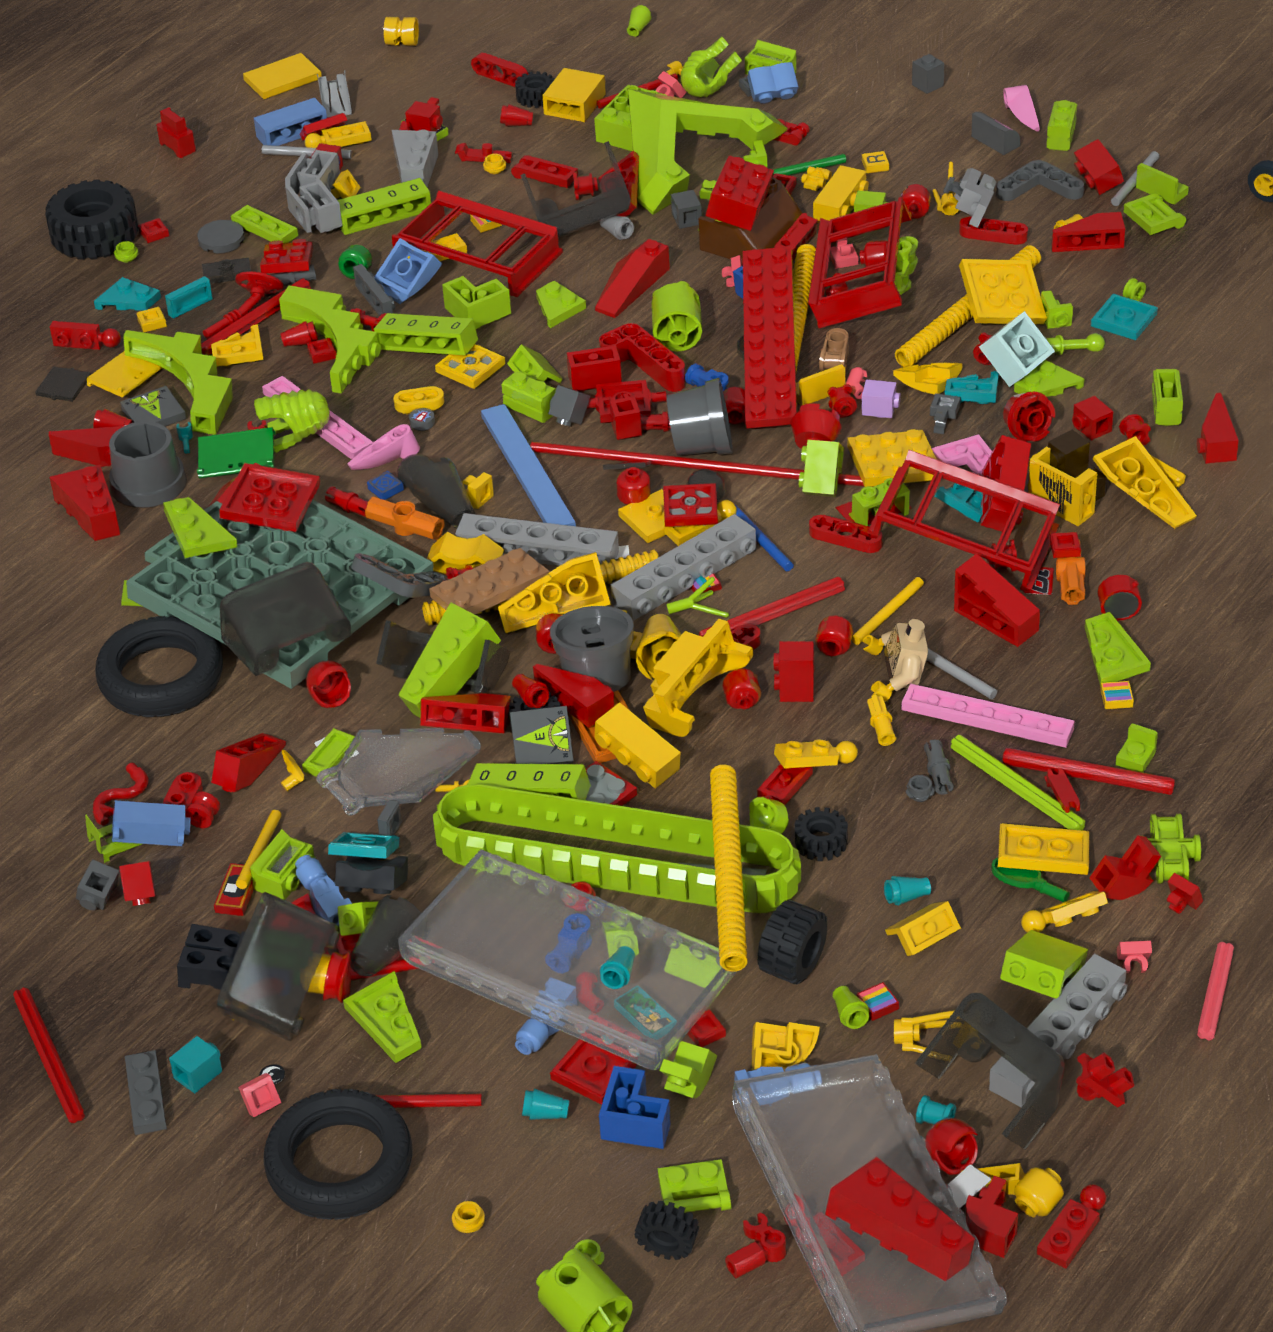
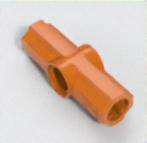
(404, 518)
(1071, 574)

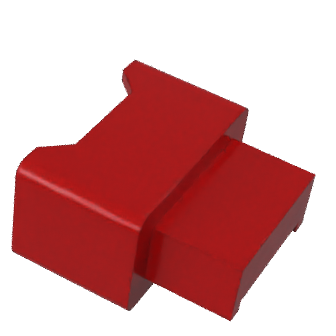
(175, 134)

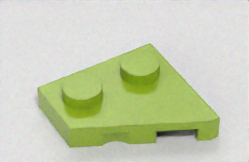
(558, 303)
(1048, 380)

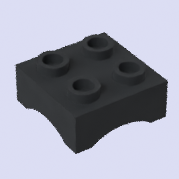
(373, 874)

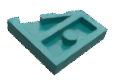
(128, 295)
(963, 500)

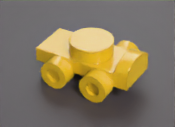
(816, 178)

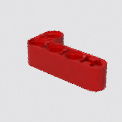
(648, 354)

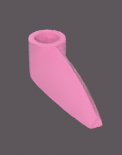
(1021, 105)
(393, 445)

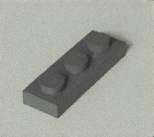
(372, 291)
(145, 1092)

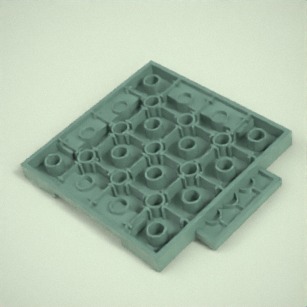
(197, 584)

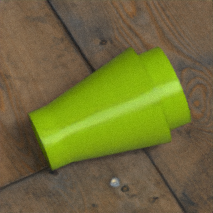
(639, 18)
(851, 1009)

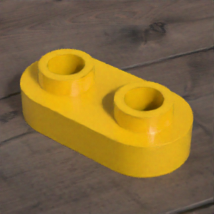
(411, 399)

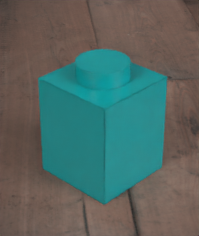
(196, 1064)

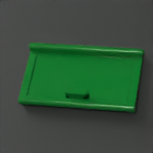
(234, 449)

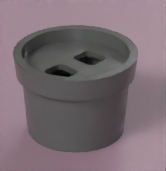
(700, 420)
(145, 465)
(595, 643)

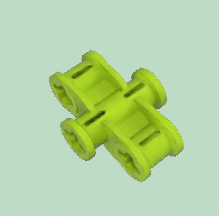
(906, 262)
(1174, 849)

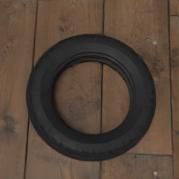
(163, 698)
(347, 1197)

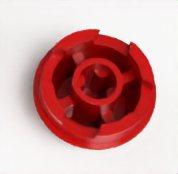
(1028, 416)
(815, 424)

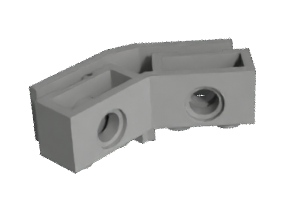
(314, 181)

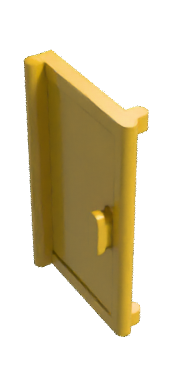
(122, 374)

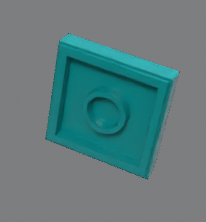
(1124, 316)
(363, 845)

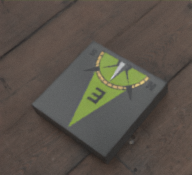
(154, 406)
(542, 736)

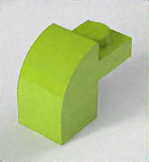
(689, 1070)

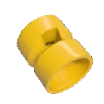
(401, 31)

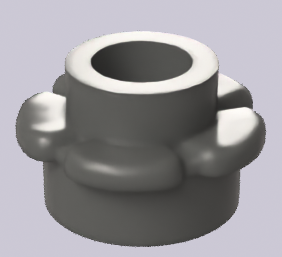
(920, 788)

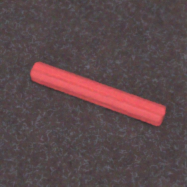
(1215, 991)

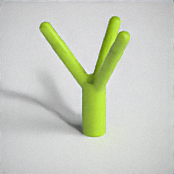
(690, 602)

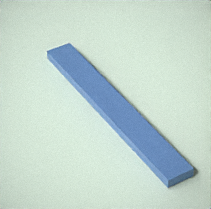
(526, 466)

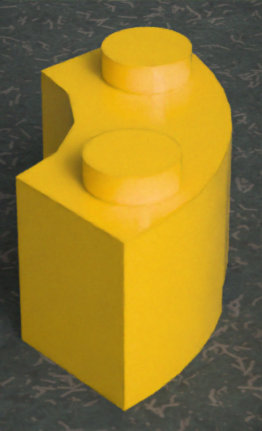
(459, 552)

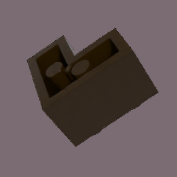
(1071, 455)

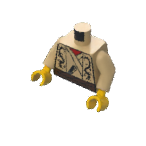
(904, 656)

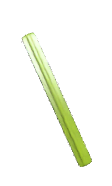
(1016, 783)

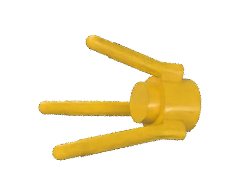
(947, 202)
(908, 1029)

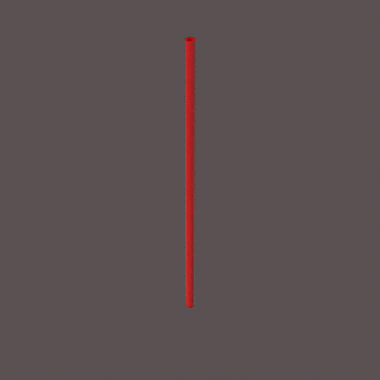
(682, 462)

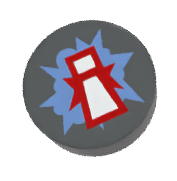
(421, 419)

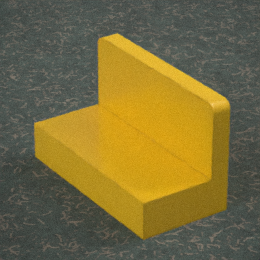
(816, 386)
(925, 927)

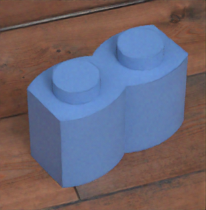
(772, 82)

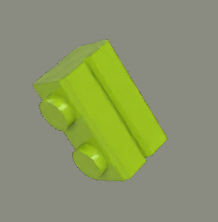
(1061, 125)
(528, 396)
(1167, 397)

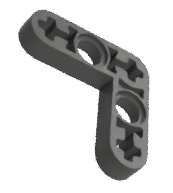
(1039, 173)
(406, 585)

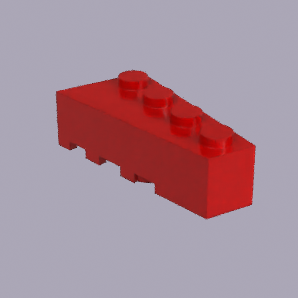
(901, 1218)

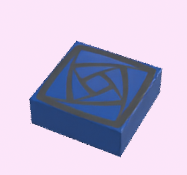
(385, 485)

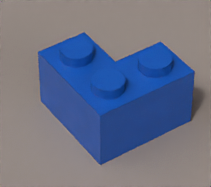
(630, 1114)

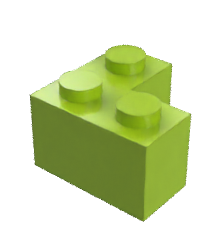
(482, 303)
(822, 467)

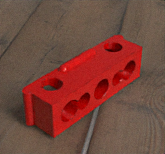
(799, 233)

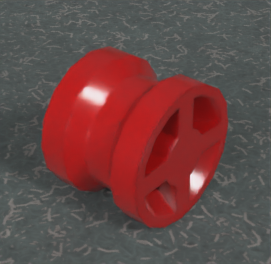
(202, 809)

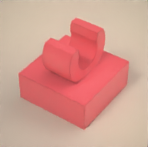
(670, 86)
(843, 254)
(736, 262)
(1134, 951)
(259, 1095)

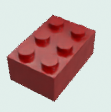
(739, 192)

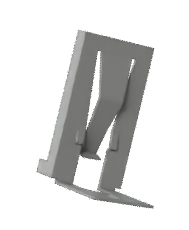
(336, 107)

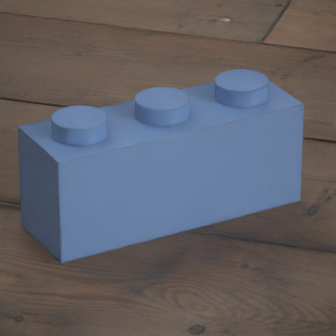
(286, 123)

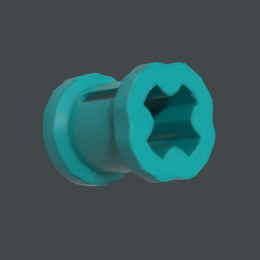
(932, 1111)

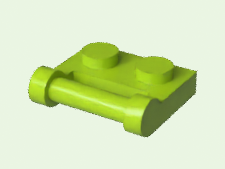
(1153, 214)
(695, 1181)

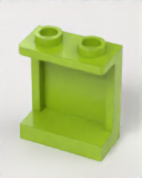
(1042, 963)

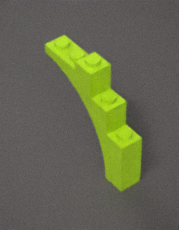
(331, 320)
(198, 372)

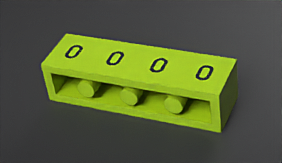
(383, 205)
(426, 334)
(548, 779)

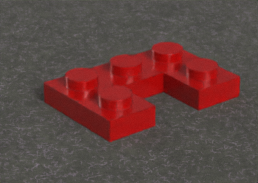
(287, 256)

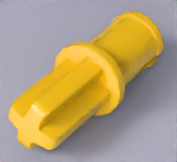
(881, 720)

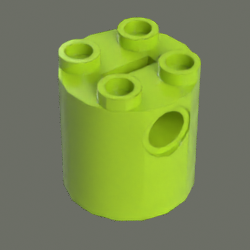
(676, 316)
(583, 1296)

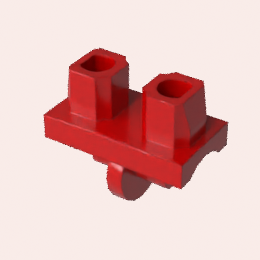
(1100, 1081)

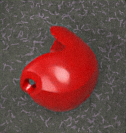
(328, 683)
(951, 1143)

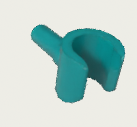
(185, 434)

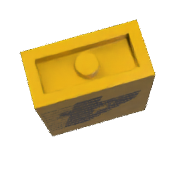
(1073, 494)

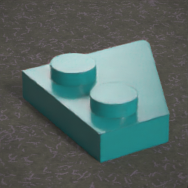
(974, 389)

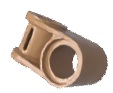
(835, 349)

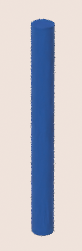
(766, 543)

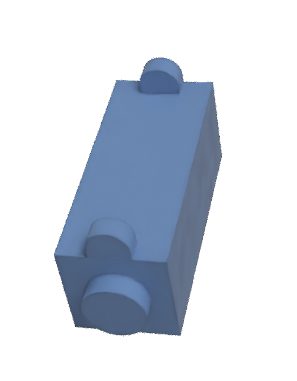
(149, 823)

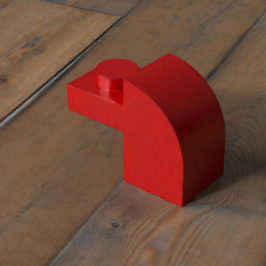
(1126, 875)
(991, 1222)

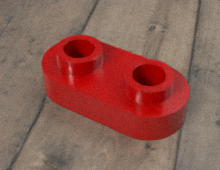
(183, 789)

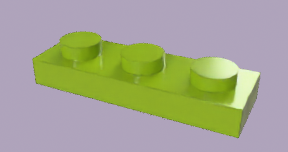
(264, 225)

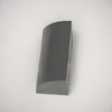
(994, 133)

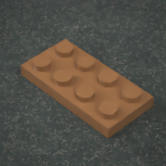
(489, 582)

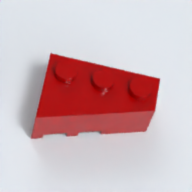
(1008, 466)
(87, 500)
(993, 602)

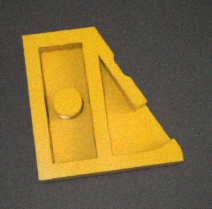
(238, 348)

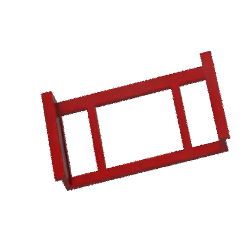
(518, 276)
(864, 299)
(979, 483)

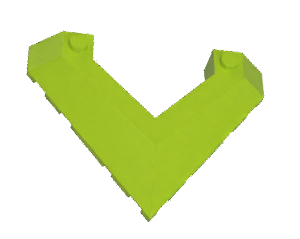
(653, 131)

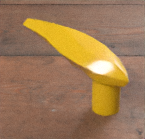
(296, 774)

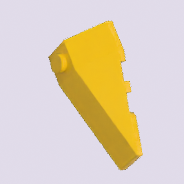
(1139, 476)
(564, 589)

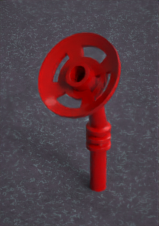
(258, 286)

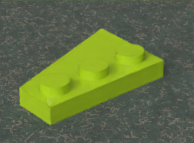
(196, 529)
(1113, 650)
(385, 1017)

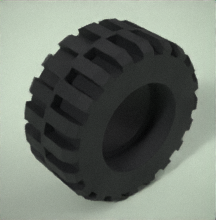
(91, 219)

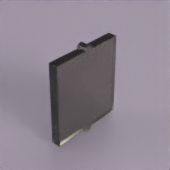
(63, 384)
(624, 465)

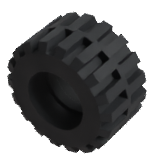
(792, 941)

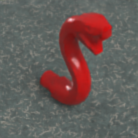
(102, 811)

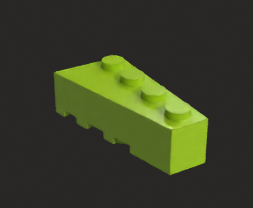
(448, 657)

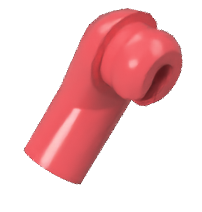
(854, 379)

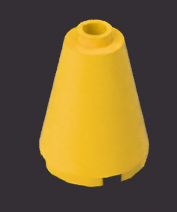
(655, 641)

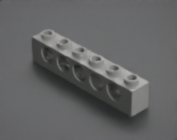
(543, 541)
(679, 568)
(1065, 1022)

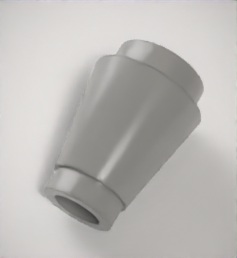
(618, 226)

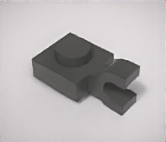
(943, 408)

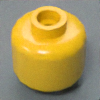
(1038, 1192)

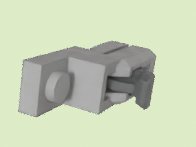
(972, 193)

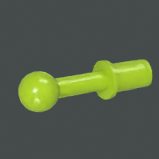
(1093, 342)

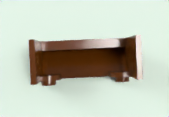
(772, 222)

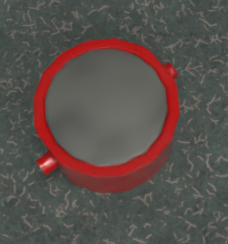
(1120, 597)

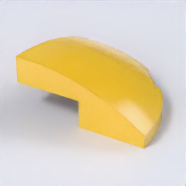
(928, 377)
(782, 1044)

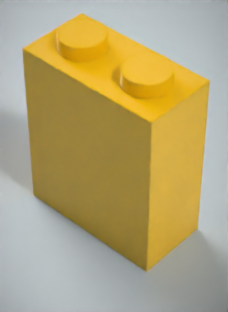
(574, 94)

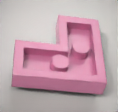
(967, 451)

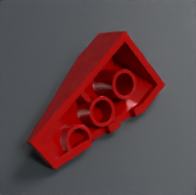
(633, 277)

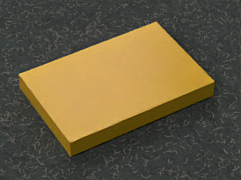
(282, 76)
(1043, 849)

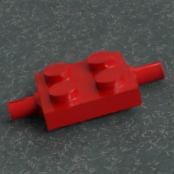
(633, 388)

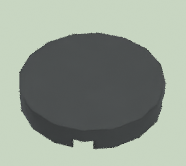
(220, 236)

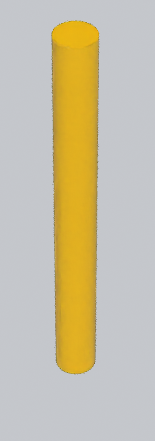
(887, 610)
(259, 847)

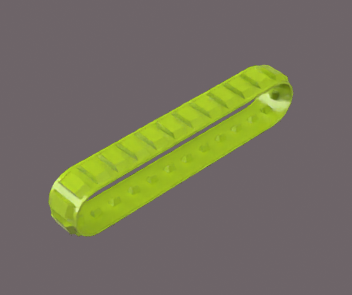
(618, 825)

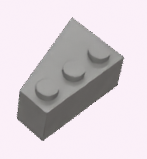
(415, 154)

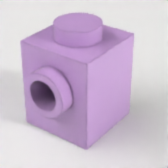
(879, 398)

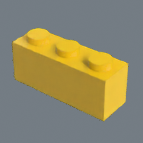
(839, 193)
(637, 745)

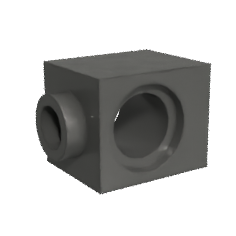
(686, 209)

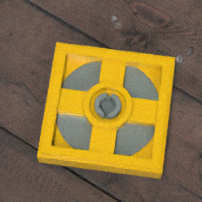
(471, 368)

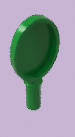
(1028, 879)

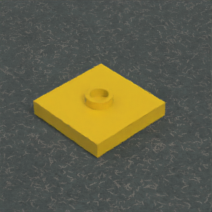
(646, 517)

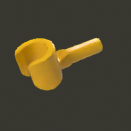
(676, 67)

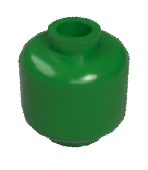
(354, 256)

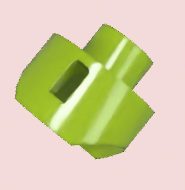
(768, 814)

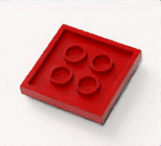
(269, 497)

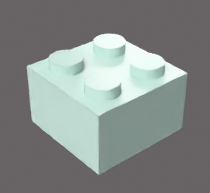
(1016, 349)

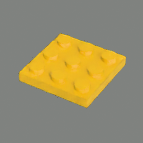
(1001, 290)
(881, 455)

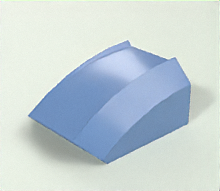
(403, 275)

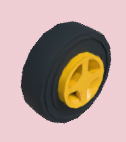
(1259, 182)

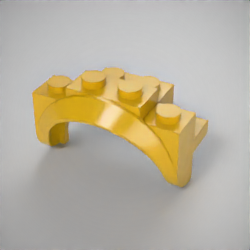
(686, 668)

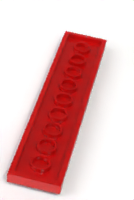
(769, 337)

